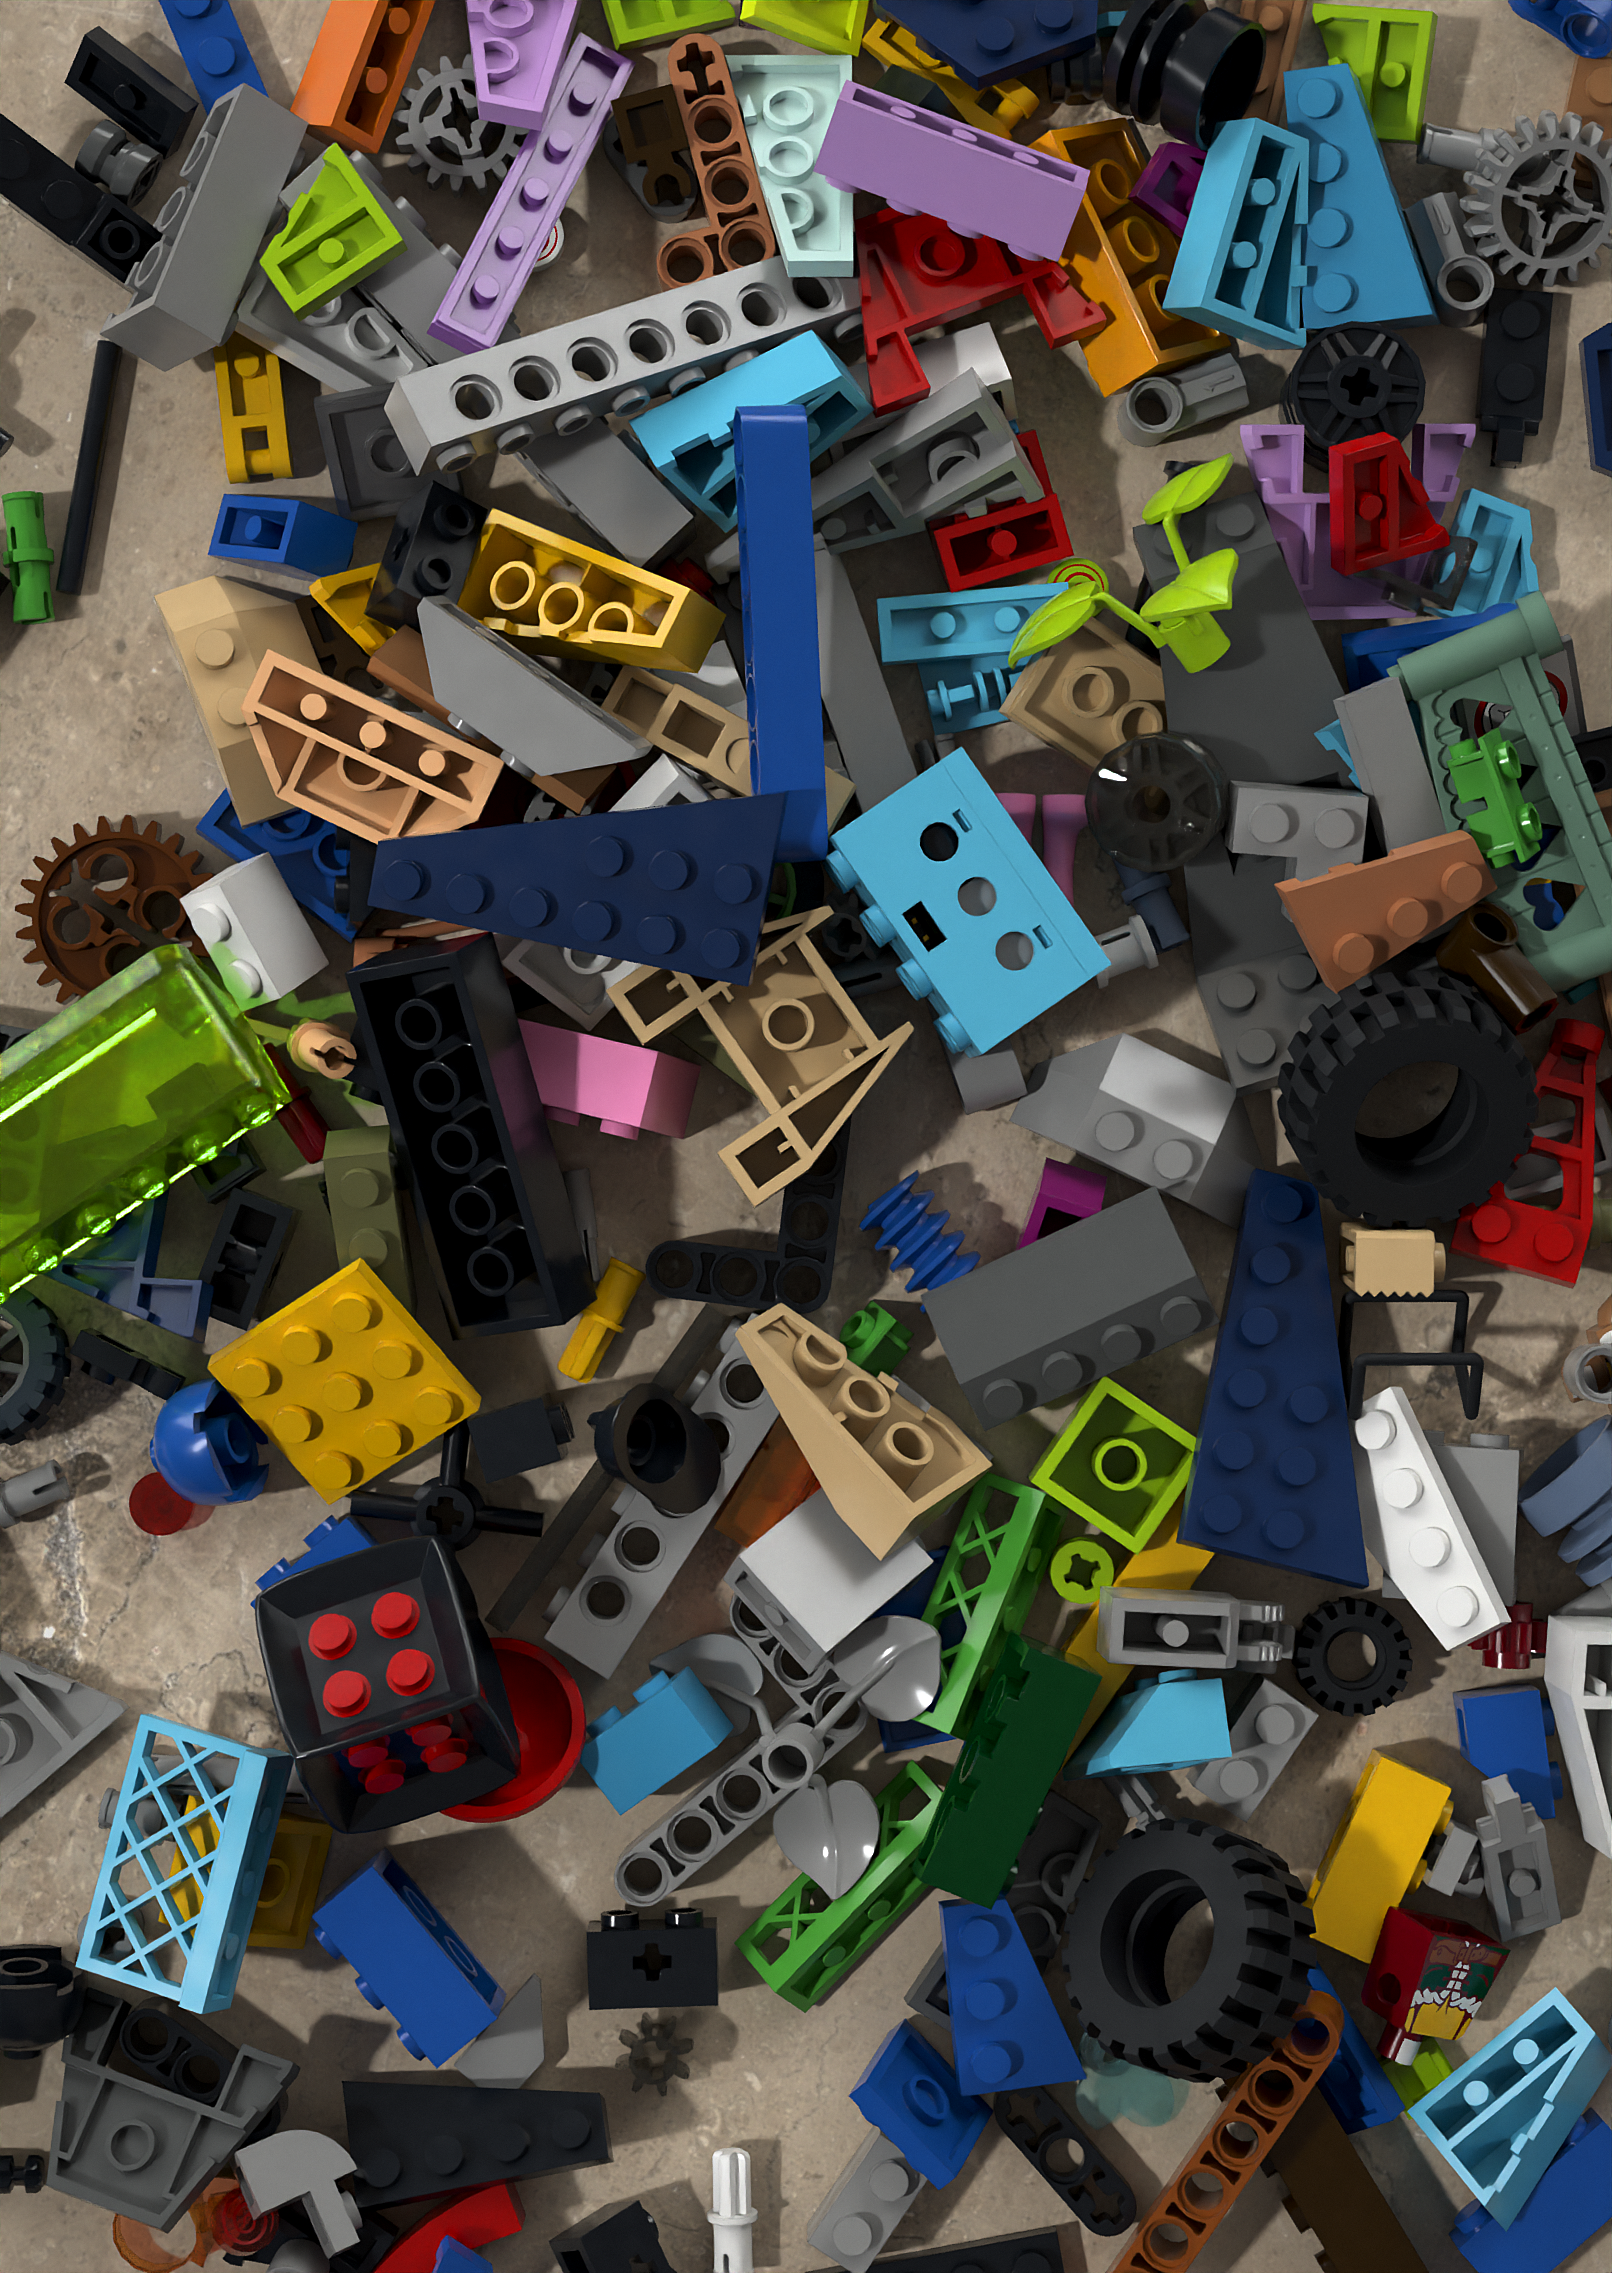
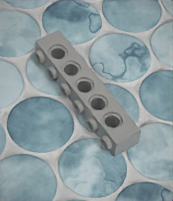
(604, 1639)

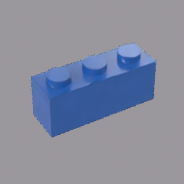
(1557, 2216)

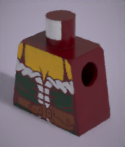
(1428, 1979)

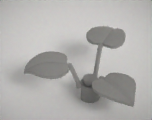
(821, 1828)

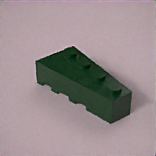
(1005, 1769)

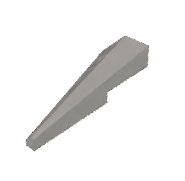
(926, 465)

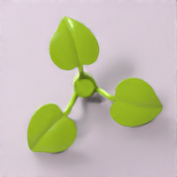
(1180, 606)

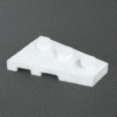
(336, 344)

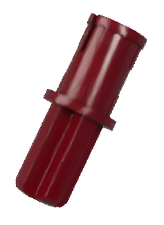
(299, 1116)

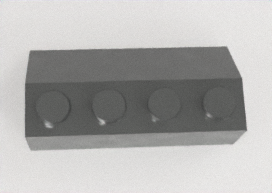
(1069, 1308)

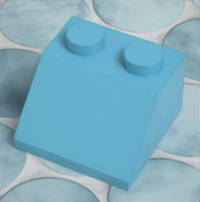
(1158, 1728)

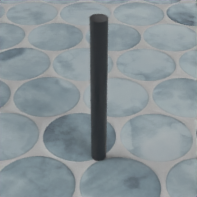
(89, 468)

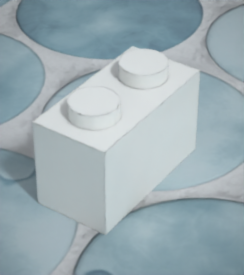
(254, 932)

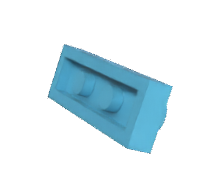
(957, 622)

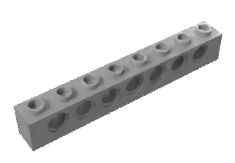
(440, 437)

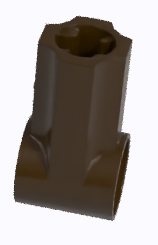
(1484, 955)

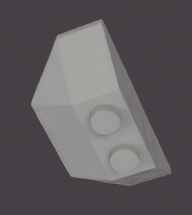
(515, 700)
(1147, 1122)

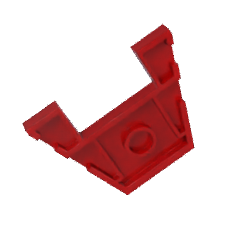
(925, 274)

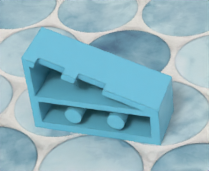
(694, 431)

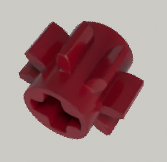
(1513, 1643)

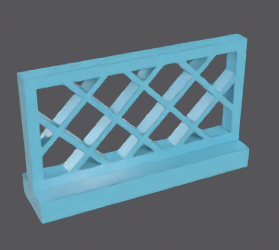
(235, 1874)

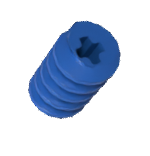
(918, 1237)

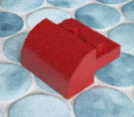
(1005, 539)

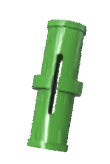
(28, 558)

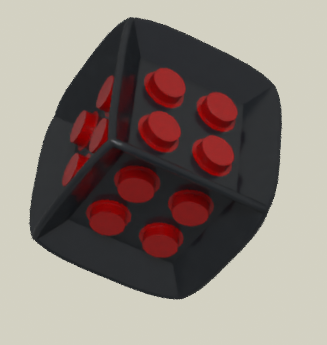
(386, 1685)

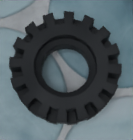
(1389, 1667)

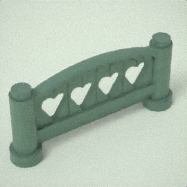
(1503, 666)

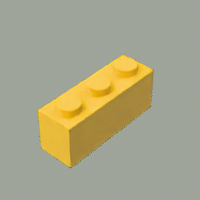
(1376, 1853)

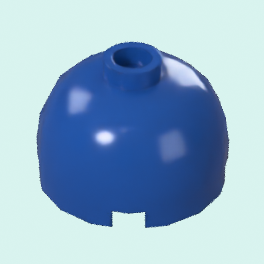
(208, 1446)

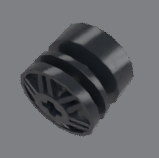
(1184, 67)
(1318, 383)

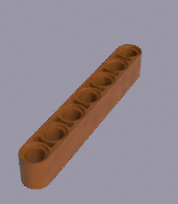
(1226, 2157)

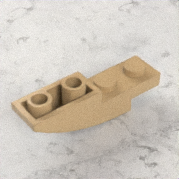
(699, 734)

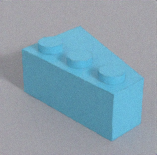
(1244, 237)
(1515, 2103)

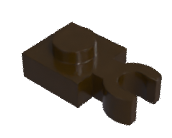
(651, 133)
(332, 641)

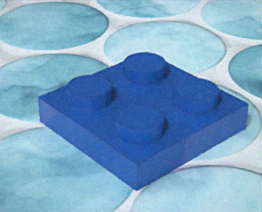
(917, 2105)

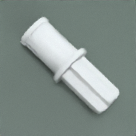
(732, 2211)

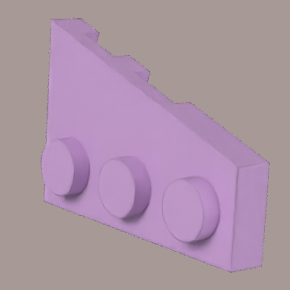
(518, 56)

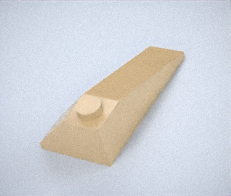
(869, 1447)

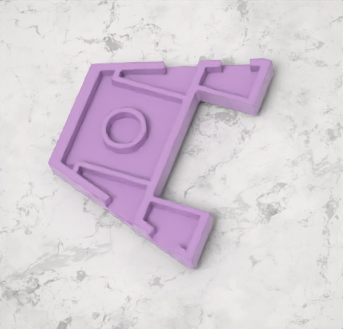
(1303, 518)

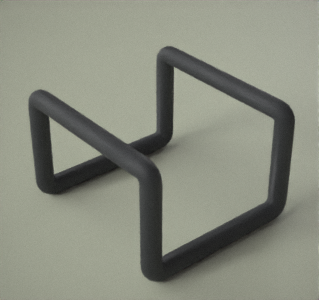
(1354, 1377)

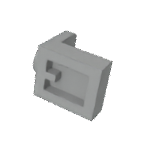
(1455, 1862)

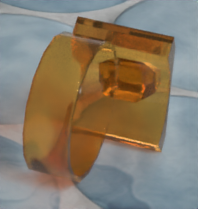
(200, 2214)

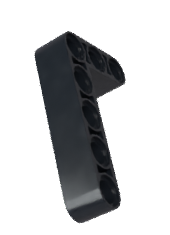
(770, 1266)

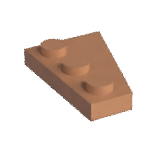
(1381, 907)

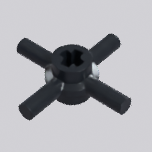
(465, 1497)

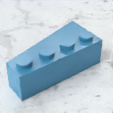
(1356, 230)

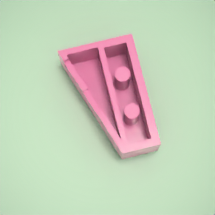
(609, 1081)

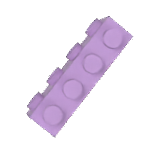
(951, 172)

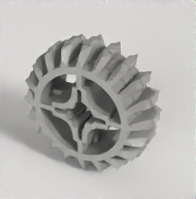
(1543, 222)

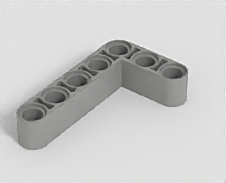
(709, 1800)

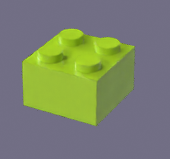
(1116, 1463)

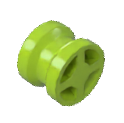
(1067, 1564)

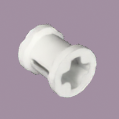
(1126, 949)

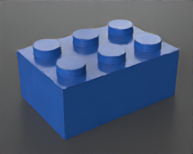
(408, 1959)

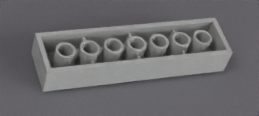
(590, 473)

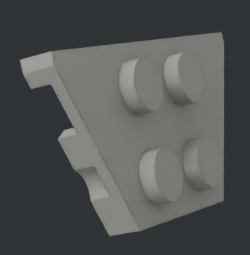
(44, 1724)

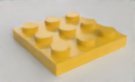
(344, 1381)

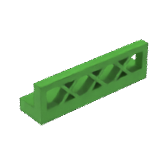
(1002, 1599)
(855, 1919)

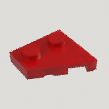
(1377, 506)

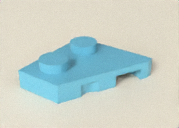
(1502, 560)

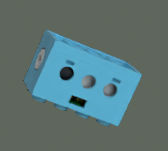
(984, 916)

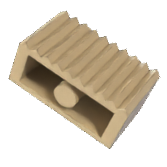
(1389, 1259)

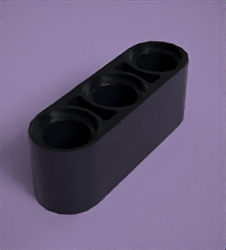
(170, 2061)

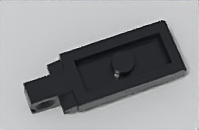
(1513, 370)

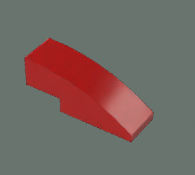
(467, 2217)

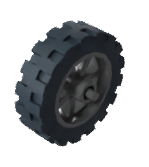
(43, 1365)

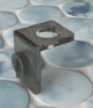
(1429, 593)

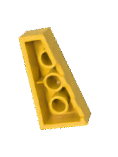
(581, 603)

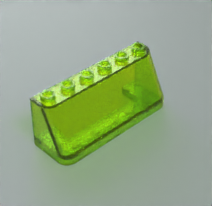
(122, 1104)

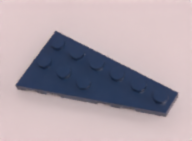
(631, 885)
(1273, 1430)

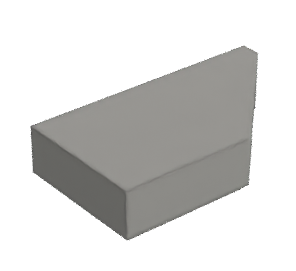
(511, 2045)

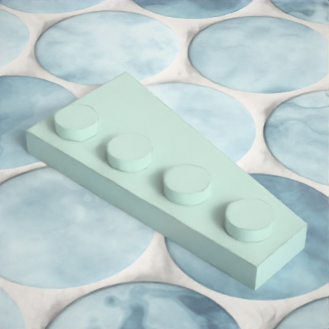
(785, 116)

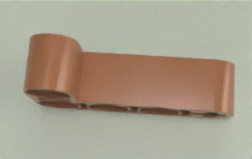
(712, 165)

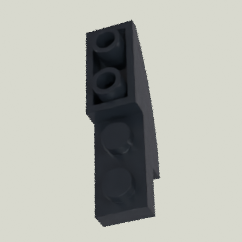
(71, 207)

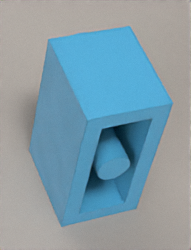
(654, 1738)

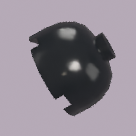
(38, 1998)

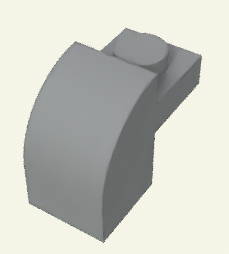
(306, 2168)

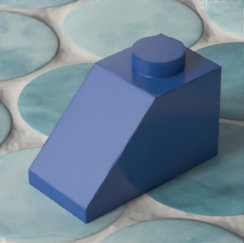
(282, 537)

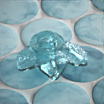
(1120, 2087)

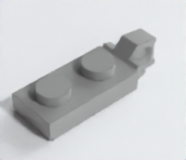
(1515, 1863)

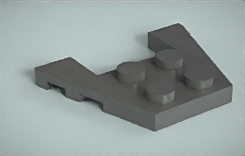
(140, 2144)

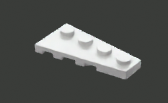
(1417, 1526)

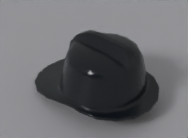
(658, 1448)

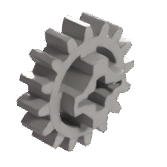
(440, 134)

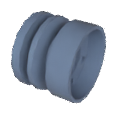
(1576, 1491)

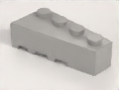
(211, 231)

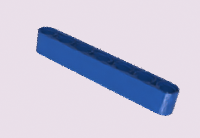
(781, 621)

